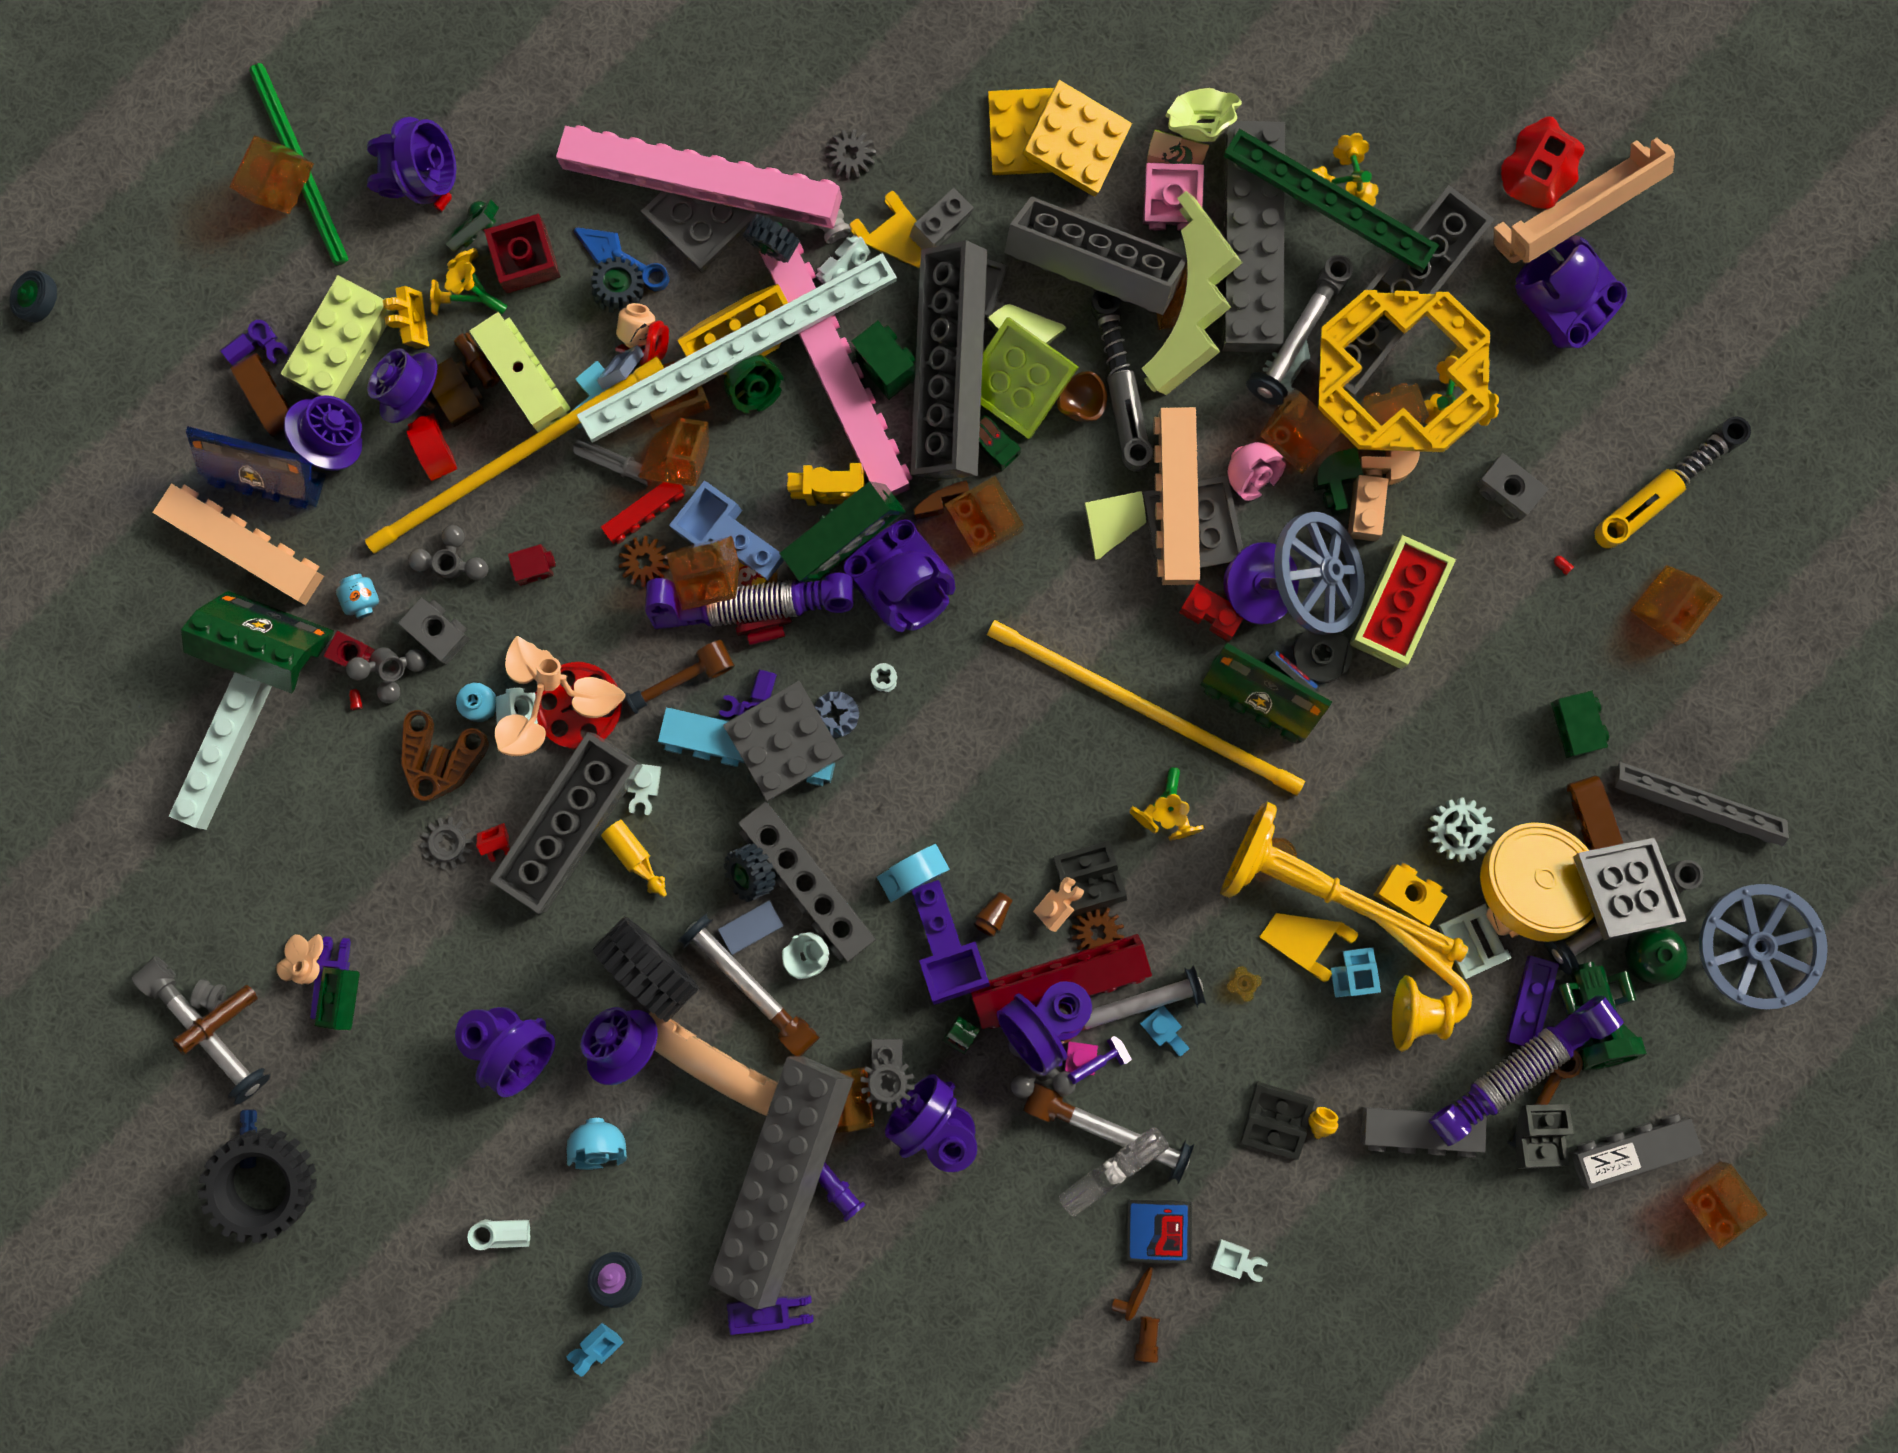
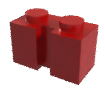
(1212, 608)

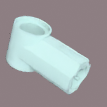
(502, 1234)

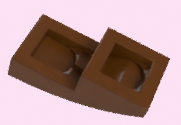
(934, 503)

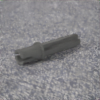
(625, 466)

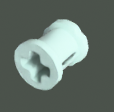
(882, 686)

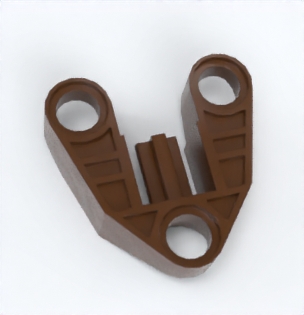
(416, 749)

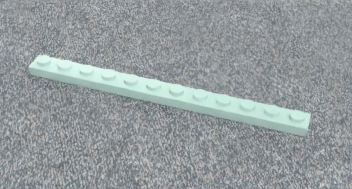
(736, 347)

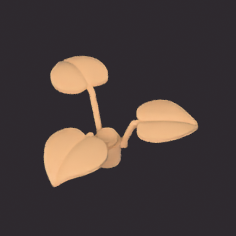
(525, 662)

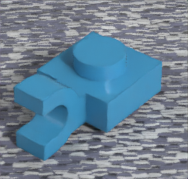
(1163, 1028)
(595, 1346)

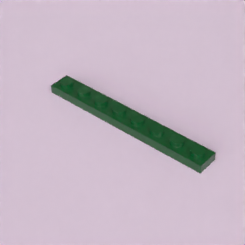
(1330, 200)

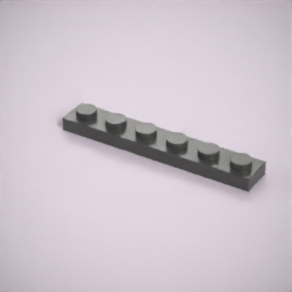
(1701, 804)

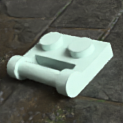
(1476, 958)

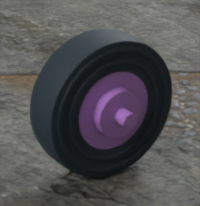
(614, 1279)

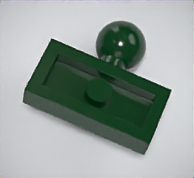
(480, 218)

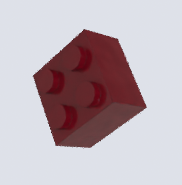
(522, 253)

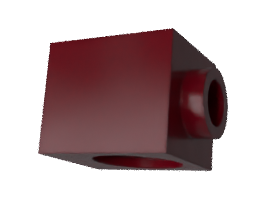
(531, 564)
(342, 644)

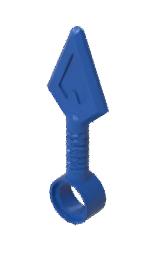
(607, 244)

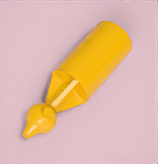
(633, 855)

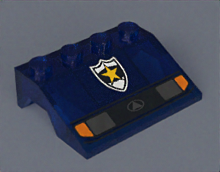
(255, 468)

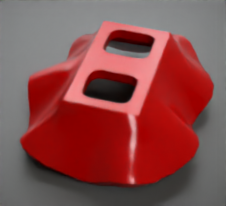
(1530, 143)

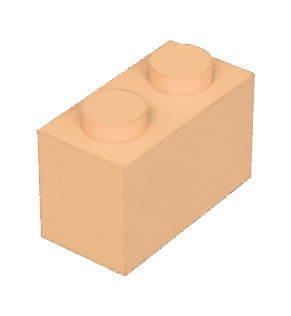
(1367, 508)

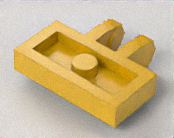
(410, 318)

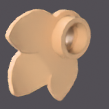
(300, 959)

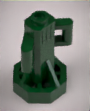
(1621, 1045)

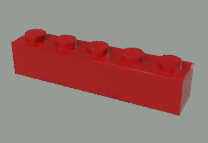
(642, 510)

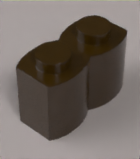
(454, 393)

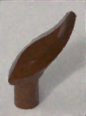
(1130, 1308)

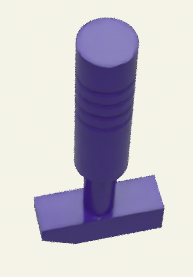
(1100, 1061)

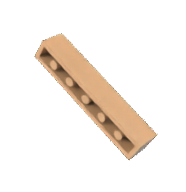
(1178, 496)
(239, 544)

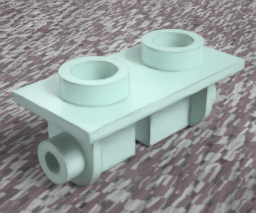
(851, 253)

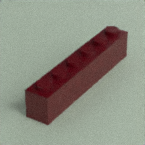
(1093, 969)

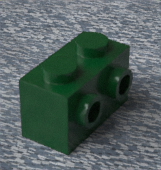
(1580, 724)

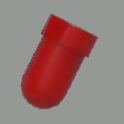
(442, 201)
(1563, 564)
(355, 699)

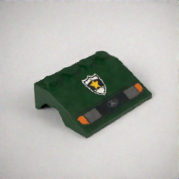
(253, 639)
(1264, 693)

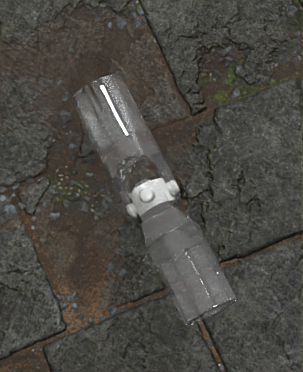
(1124, 1164)

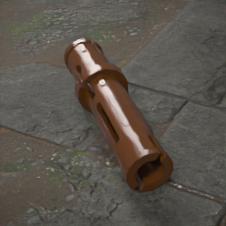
(205, 1027)

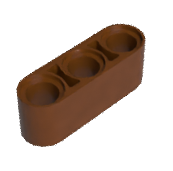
(261, 393)
(1595, 813)

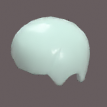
(814, 950)

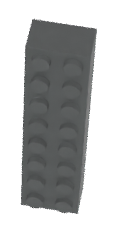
(1456, 228)
(1256, 234)
(949, 361)
(780, 1182)

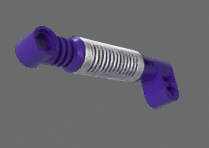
(793, 596)
(1554, 1045)

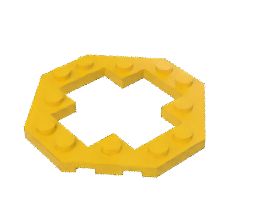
(1402, 430)

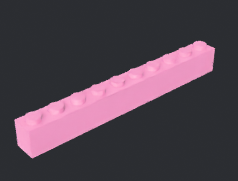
(699, 176)
(842, 381)

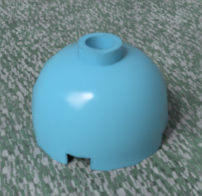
(595, 1144)

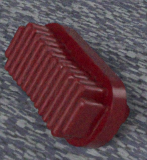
(762, 630)

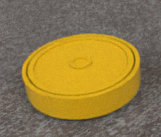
(1535, 882)

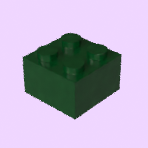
(884, 359)

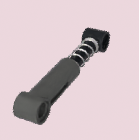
(1122, 385)

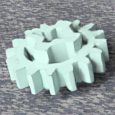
(1461, 817)

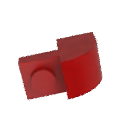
(431, 447)

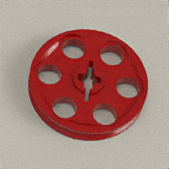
(573, 719)

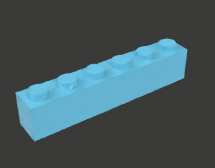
(708, 737)

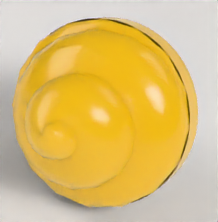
(1323, 1122)

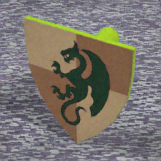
(1175, 149)

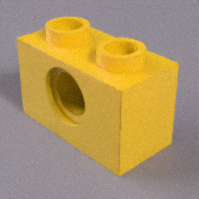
(1393, 893)

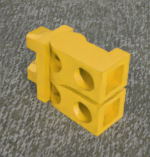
(825, 485)

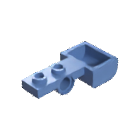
(712, 516)

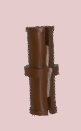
(476, 360)

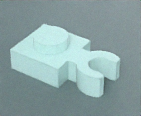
(645, 784)
(1233, 1260)

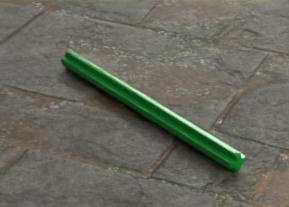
(288, 139)

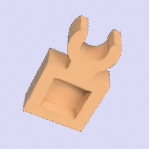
(1056, 905)

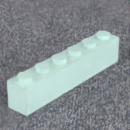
(220, 751)

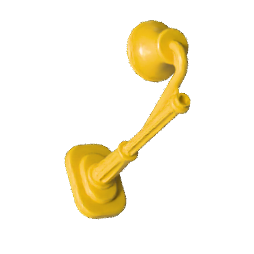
(1412, 1011)

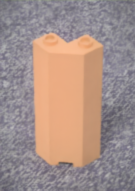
(1587, 204)

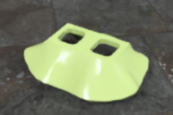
(1199, 105)

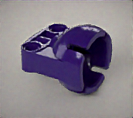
(1570, 292)
(901, 577)

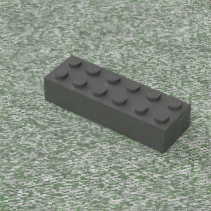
(1096, 255)
(566, 823)

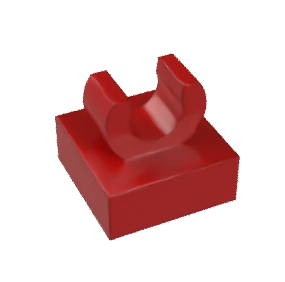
(493, 839)

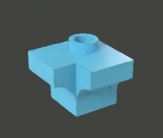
(1358, 975)

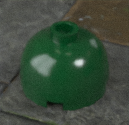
(753, 384)
(1656, 956)

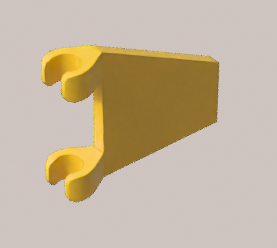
(892, 235)
(1304, 939)

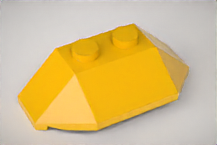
(733, 318)

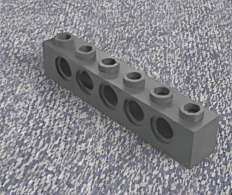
(765, 819)

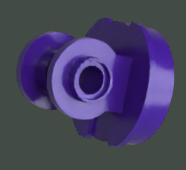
(413, 161)
(1039, 1030)
(508, 1048)
(935, 1124)

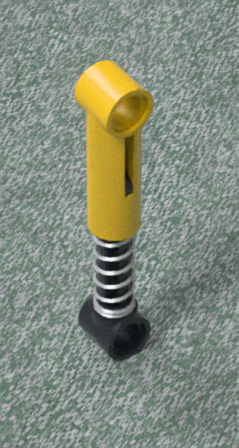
(1671, 483)

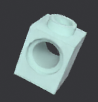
(515, 696)

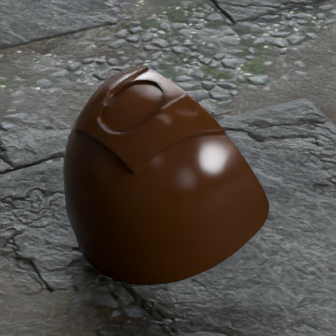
(1086, 389)

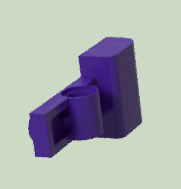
(953, 967)

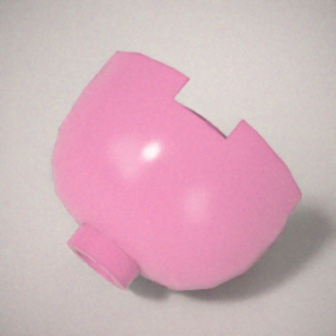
(1253, 468)

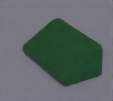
(337, 998)

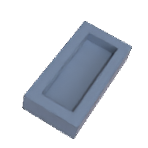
(620, 367)
(750, 927)

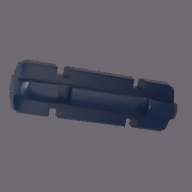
(248, 1118)

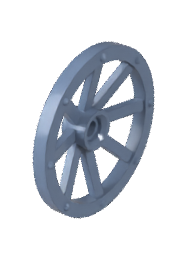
(1324, 571)
(1769, 946)

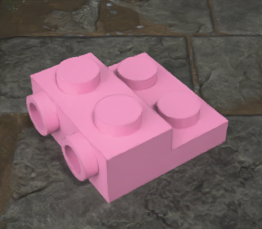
(1163, 187)

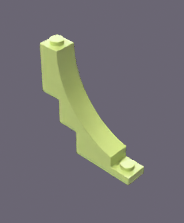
(1208, 263)

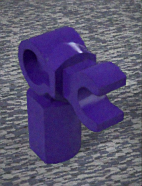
(258, 333)
(761, 691)

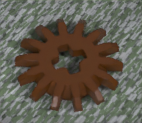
(647, 572)
(1097, 919)

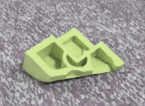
(1040, 326)
(1114, 520)

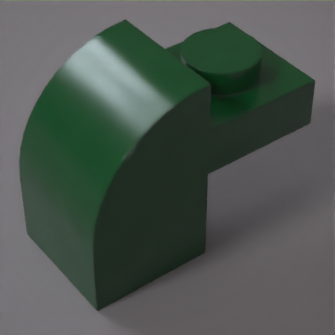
(1335, 471)

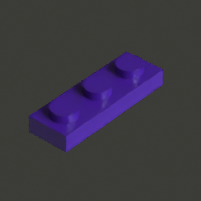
(1532, 1000)

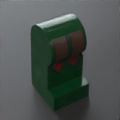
(997, 444)
(961, 1035)

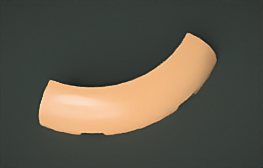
(713, 1066)

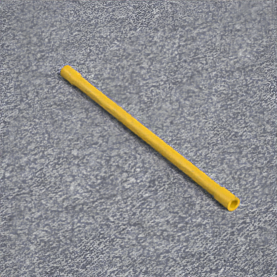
(390, 533)
(1278, 776)

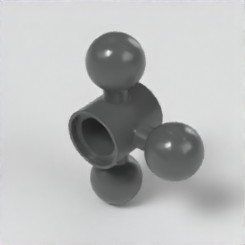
(452, 537)
(388, 690)
(1023, 1085)

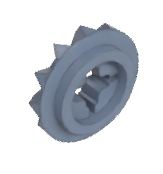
(843, 702)

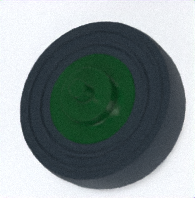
(33, 296)

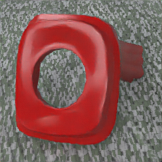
(656, 330)

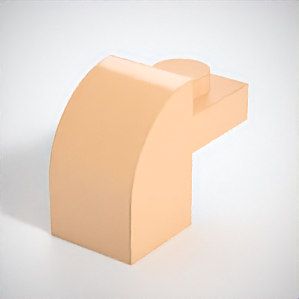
(1395, 465)

